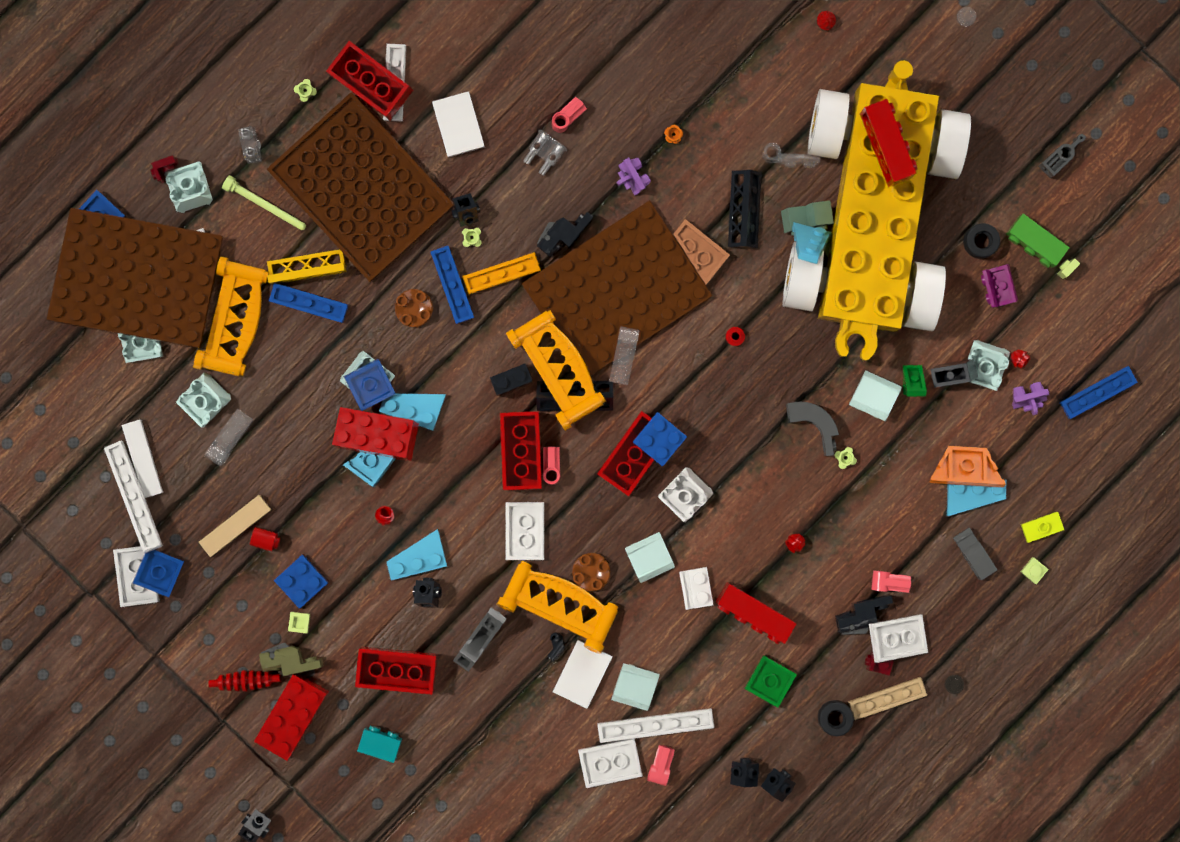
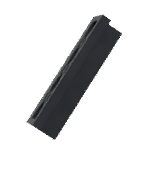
(748, 208)
(546, 401)

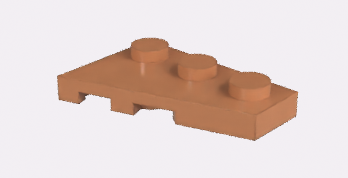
(700, 250)

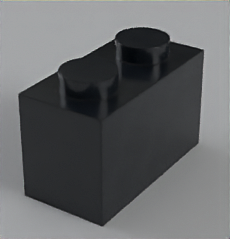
(954, 373)
(511, 379)

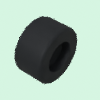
(990, 232)
(840, 729)

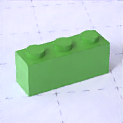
(1037, 241)

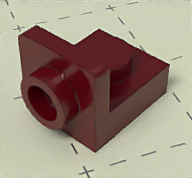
(165, 164)
(881, 667)

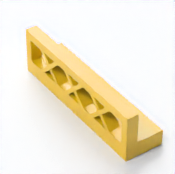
(306, 273)

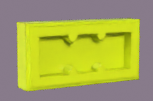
(1042, 527)

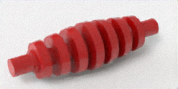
(244, 680)

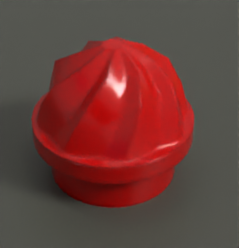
(826, 20)
(1020, 358)
(384, 515)
(795, 543)

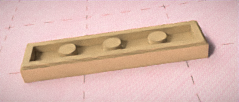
(235, 525)
(887, 698)

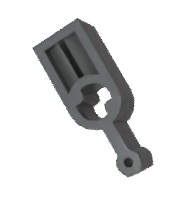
(1056, 156)
(974, 554)

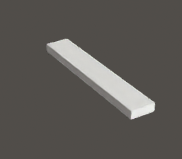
(133, 497)
(655, 725)

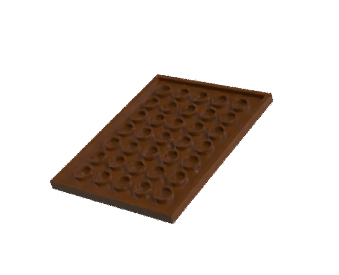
(360, 187)
(135, 278)
(618, 278)

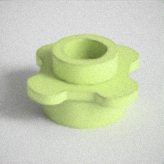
(306, 84)
(471, 232)
(850, 457)

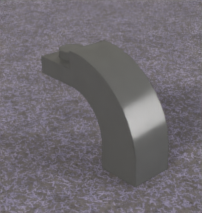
(819, 417)
(479, 639)

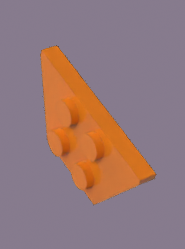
(967, 467)

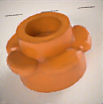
(673, 129)

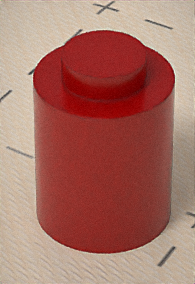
(264, 539)

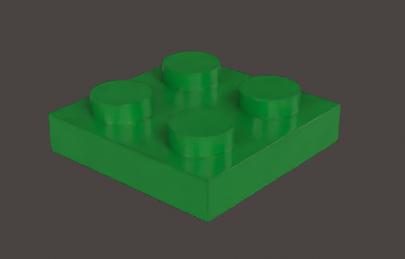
(770, 681)

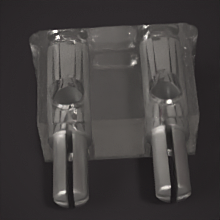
(250, 144)
(548, 147)

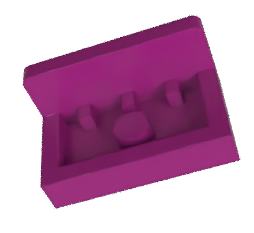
(999, 286)

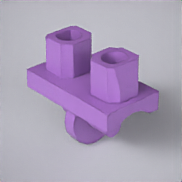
(630, 177)
(1030, 401)

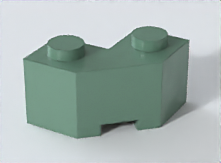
(813, 215)

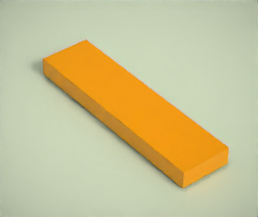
(501, 273)

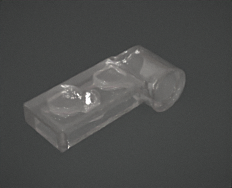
(790, 160)
(624, 355)
(228, 437)

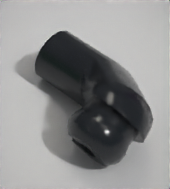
(558, 646)

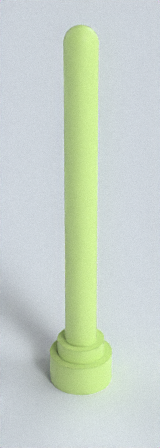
(231, 184)

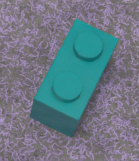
(380, 744)

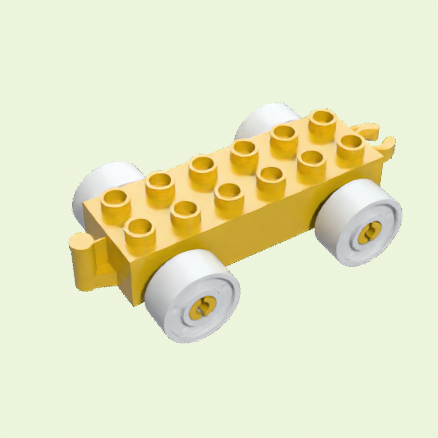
(876, 226)

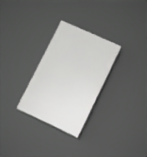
(458, 124)
(524, 530)
(126, 564)
(898, 638)
(582, 675)
(610, 763)

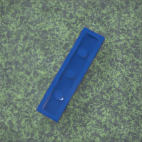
(452, 284)
(308, 303)
(1098, 392)

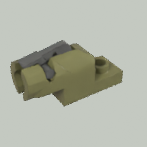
(288, 659)

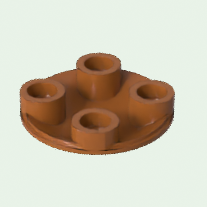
(413, 308)
(591, 572)

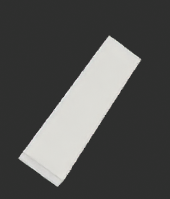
(396, 64)
(142, 458)

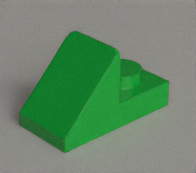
(913, 381)

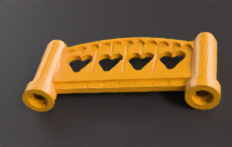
(529, 337)
(215, 356)
(519, 595)

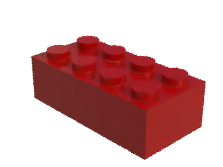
(369, 80)
(888, 142)
(375, 434)
(520, 450)
(627, 461)
(755, 612)
(396, 670)
(291, 716)

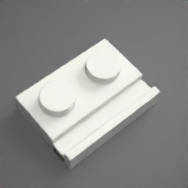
(696, 588)

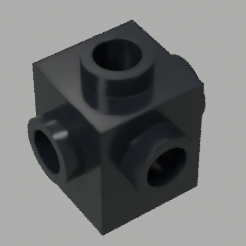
(465, 210)
(427, 593)
(744, 773)
(778, 784)
(254, 826)

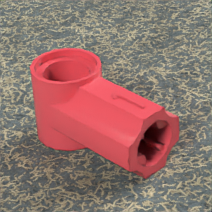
(568, 114)
(551, 462)
(885, 581)
(659, 770)

